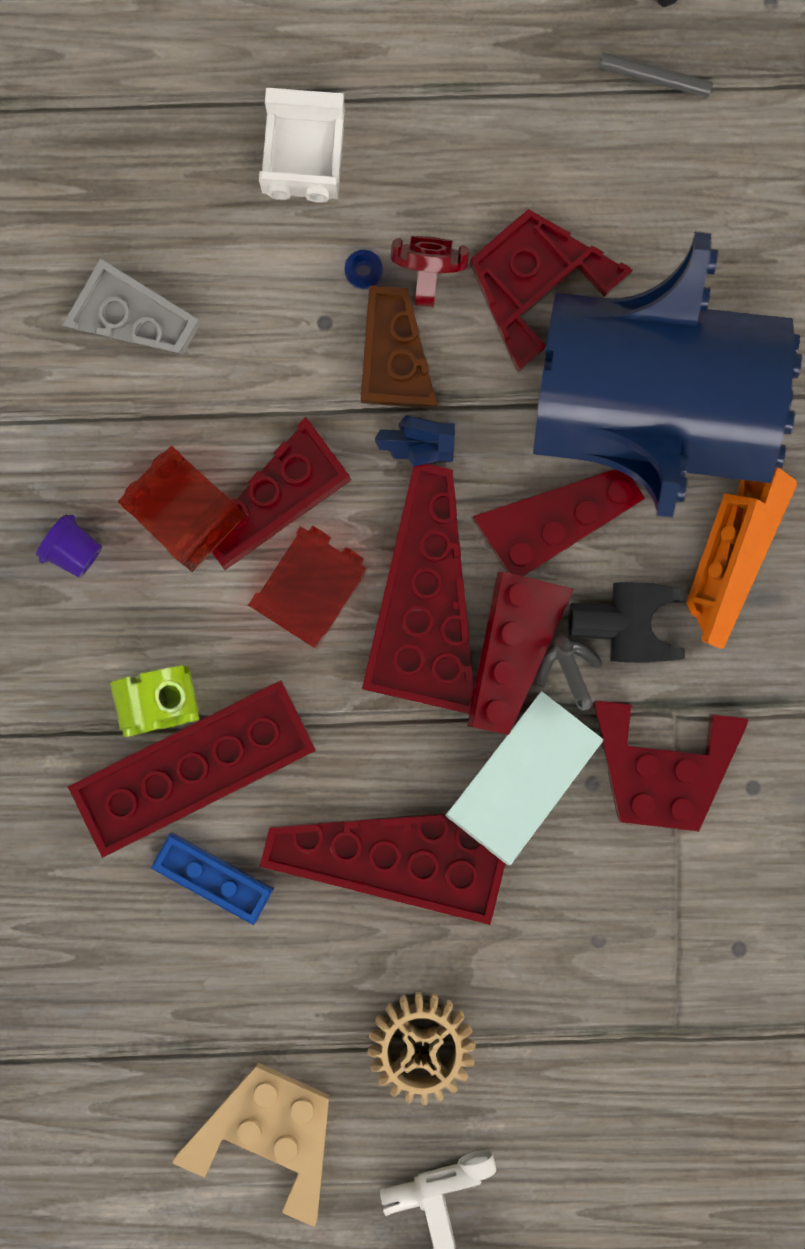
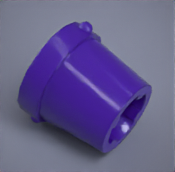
(69, 547)

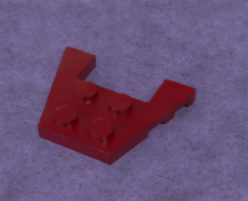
(525, 267)
(660, 784)

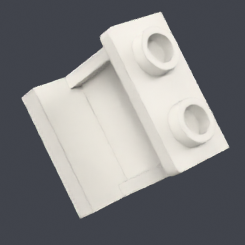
(302, 144)

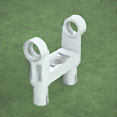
(429, 1189)

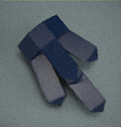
(419, 441)

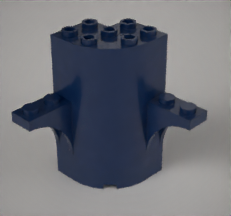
(668, 384)

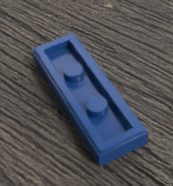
(212, 878)

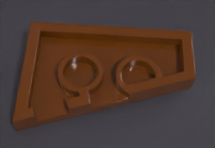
(393, 353)

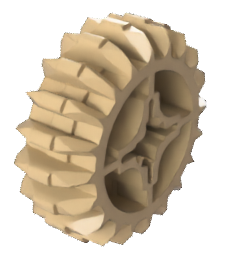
(441, 1075)

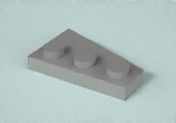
(130, 312)

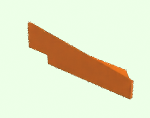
(736, 552)

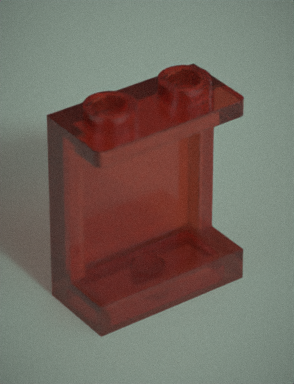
(181, 508)
(310, 586)

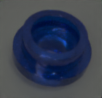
(361, 258)

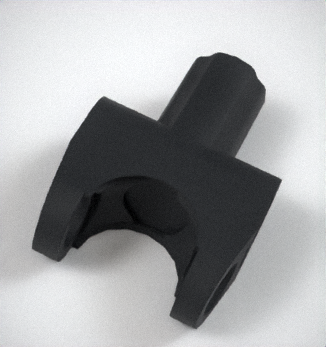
(628, 622)

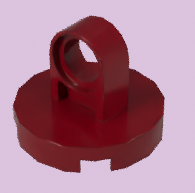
(429, 258)

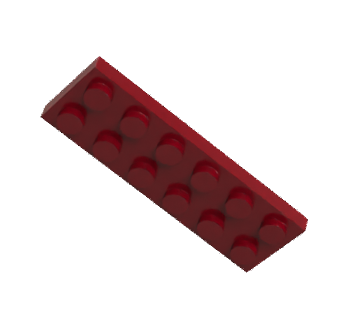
(192, 768)

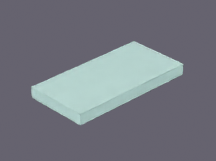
(524, 778)

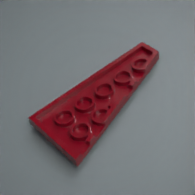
(423, 623)
(398, 858)

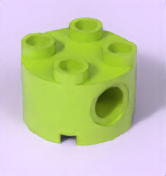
(155, 700)

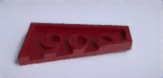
(284, 490)
(550, 522)
(515, 641)

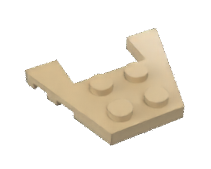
(276, 1121)

